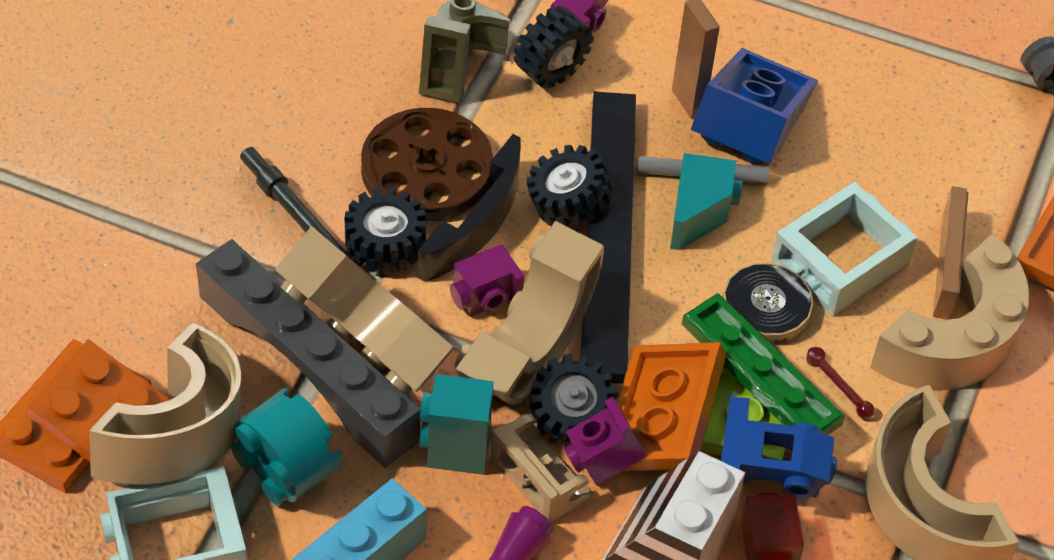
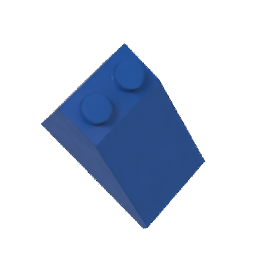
(752, 105)

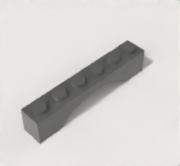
(362, 398)

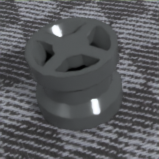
(1040, 60)

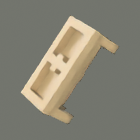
(537, 469)

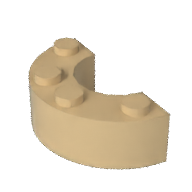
(365, 310)
(540, 316)
(967, 348)
(178, 435)
(911, 504)

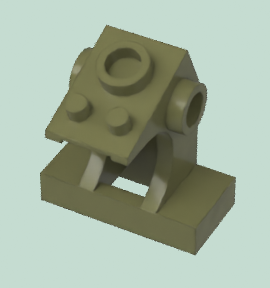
(449, 41)

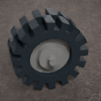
(568, 395)

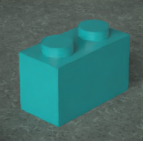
(457, 423)

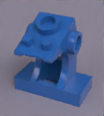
(812, 452)

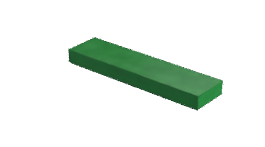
(761, 367)

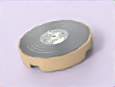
(771, 300)

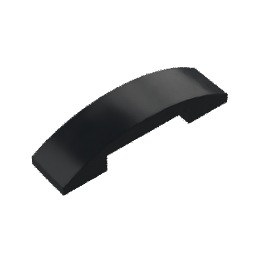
(455, 244)

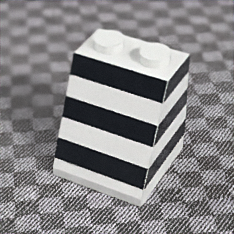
(682, 513)

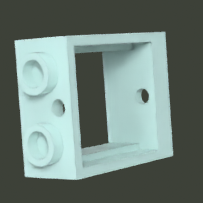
(827, 282)
(174, 497)

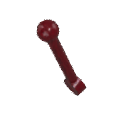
(816, 358)

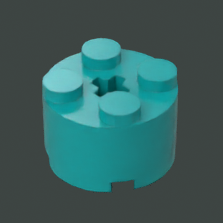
(285, 446)

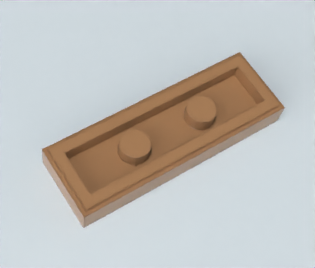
(694, 55)
(951, 253)

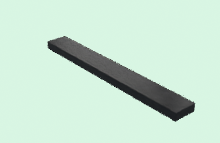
(607, 315)

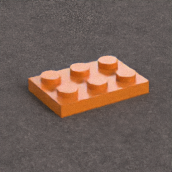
(85, 392)
(670, 399)
(35, 448)

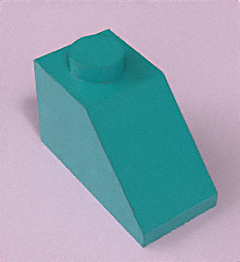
(703, 197)

